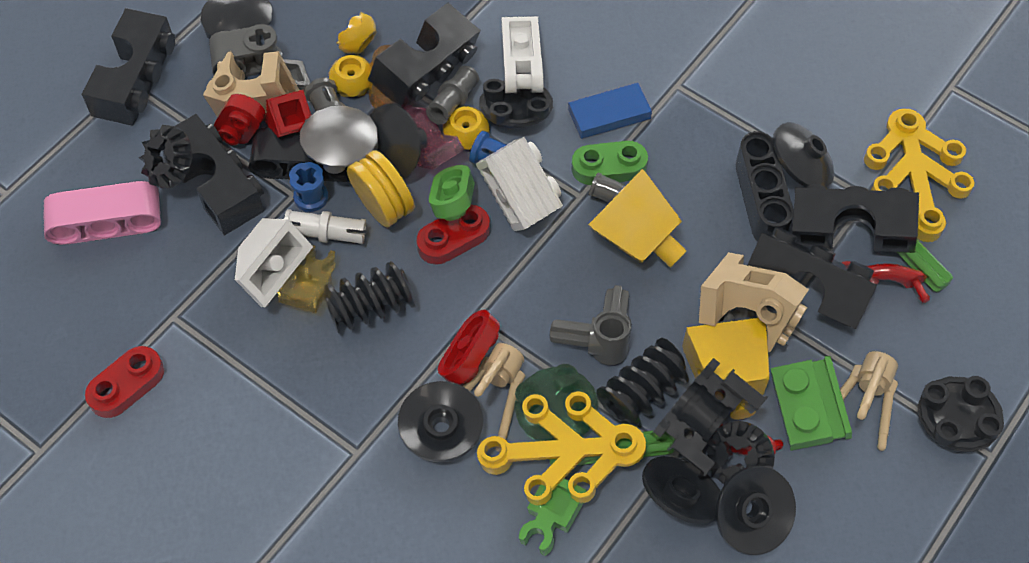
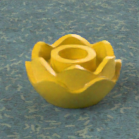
(357, 35)
(351, 85)
(467, 117)

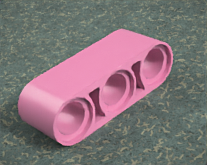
(101, 213)

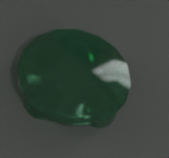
(555, 386)

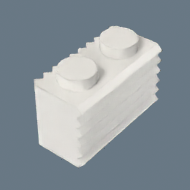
(520, 183)

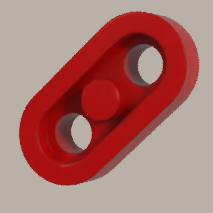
(239, 119)
(455, 235)
(469, 347)
(127, 382)

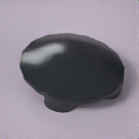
(234, 15)
(514, 109)
(399, 137)
(961, 413)

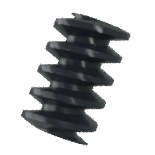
(368, 295)
(644, 382)

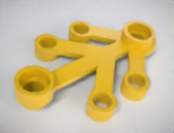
(919, 166)
(567, 448)

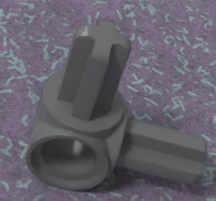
(606, 335)

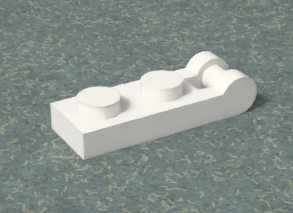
(522, 54)

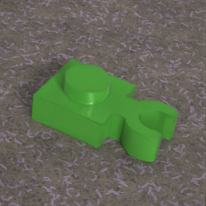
(556, 513)

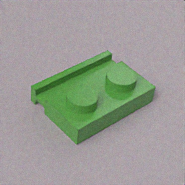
(810, 403)

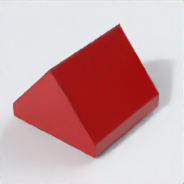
(287, 113)

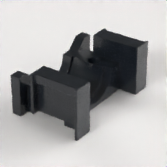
(704, 413)

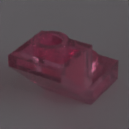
(439, 146)

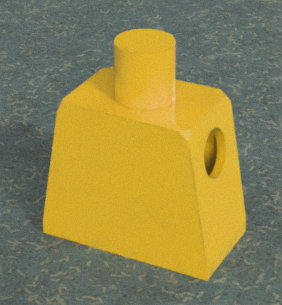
(640, 222)
(735, 346)

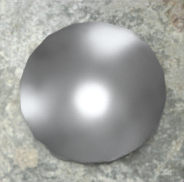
(338, 137)

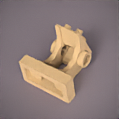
(229, 80)
(753, 288)

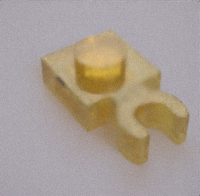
(306, 284)

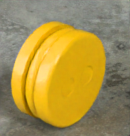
(381, 188)

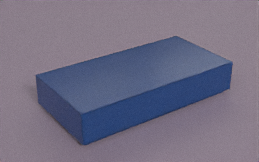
(609, 110)

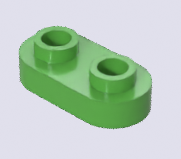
(609, 161)
(451, 192)

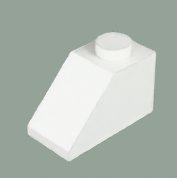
(269, 258)

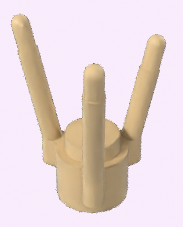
(499, 369)
(875, 378)

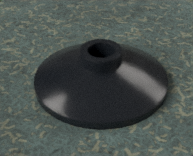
(803, 155)
(435, 404)
(679, 490)
(770, 515)

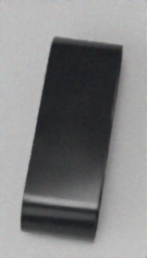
(276, 156)
(767, 173)

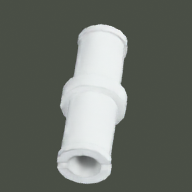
(327, 227)

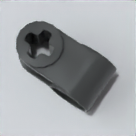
(245, 46)

